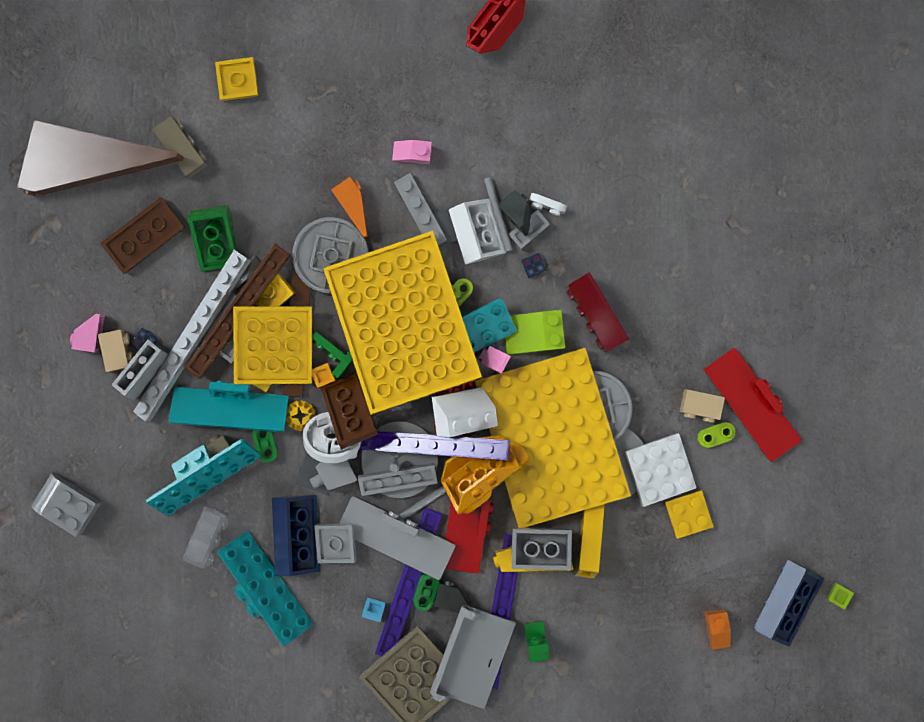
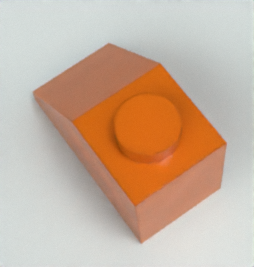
(718, 628)

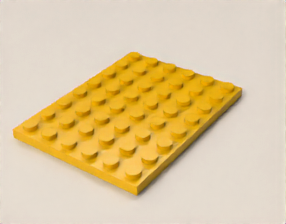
(402, 322)
(566, 434)

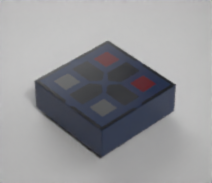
(533, 265)
(141, 337)

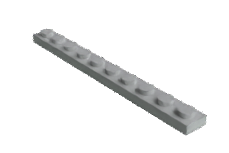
(191, 336)

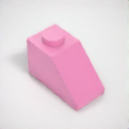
(412, 151)
(86, 335)
(494, 359)

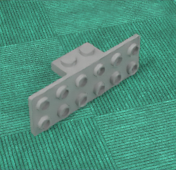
(398, 537)

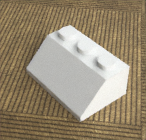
(477, 230)
(463, 412)

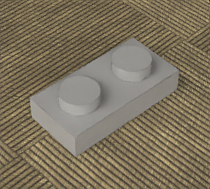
(537, 225)

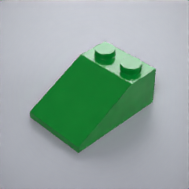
(212, 236)

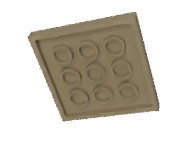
(406, 676)

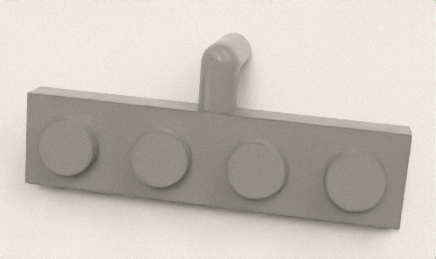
(397, 478)

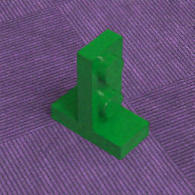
(335, 354)
(536, 641)

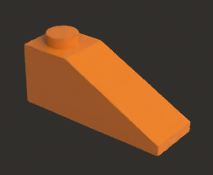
(351, 199)

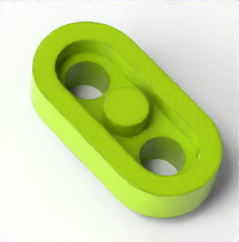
(462, 296)
(716, 434)

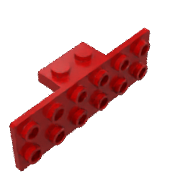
(753, 404)
(468, 535)

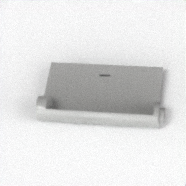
(474, 644)

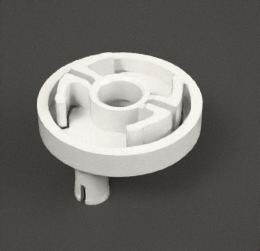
(322, 447)

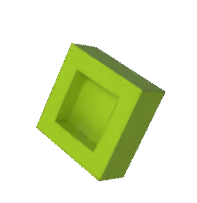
(840, 596)

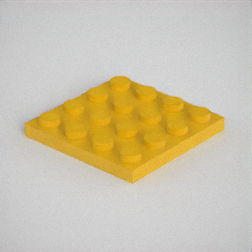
(272, 344)

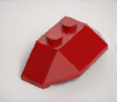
(494, 25)

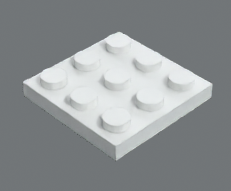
(660, 469)

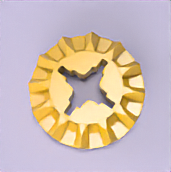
(293, 409)

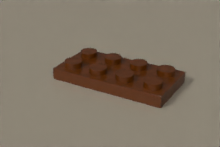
(142, 235)
(348, 411)

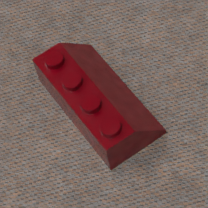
(597, 312)

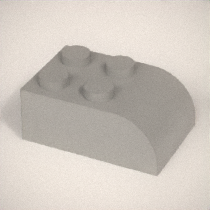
(65, 505)
(541, 548)

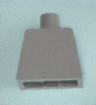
(333, 475)

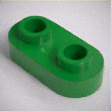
(263, 444)
(428, 591)

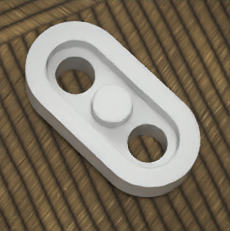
(555, 208)

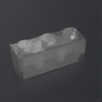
(206, 537)

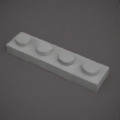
(419, 207)

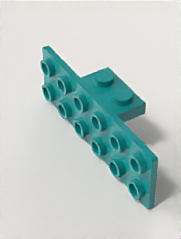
(488, 324)
(228, 407)
(199, 473)
(263, 590)

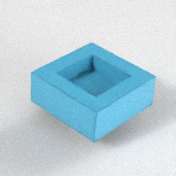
(373, 609)

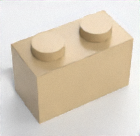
(115, 350)
(701, 404)

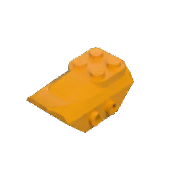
(471, 480)

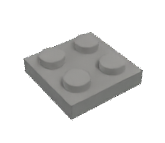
(335, 543)

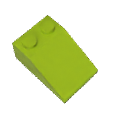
(536, 332)

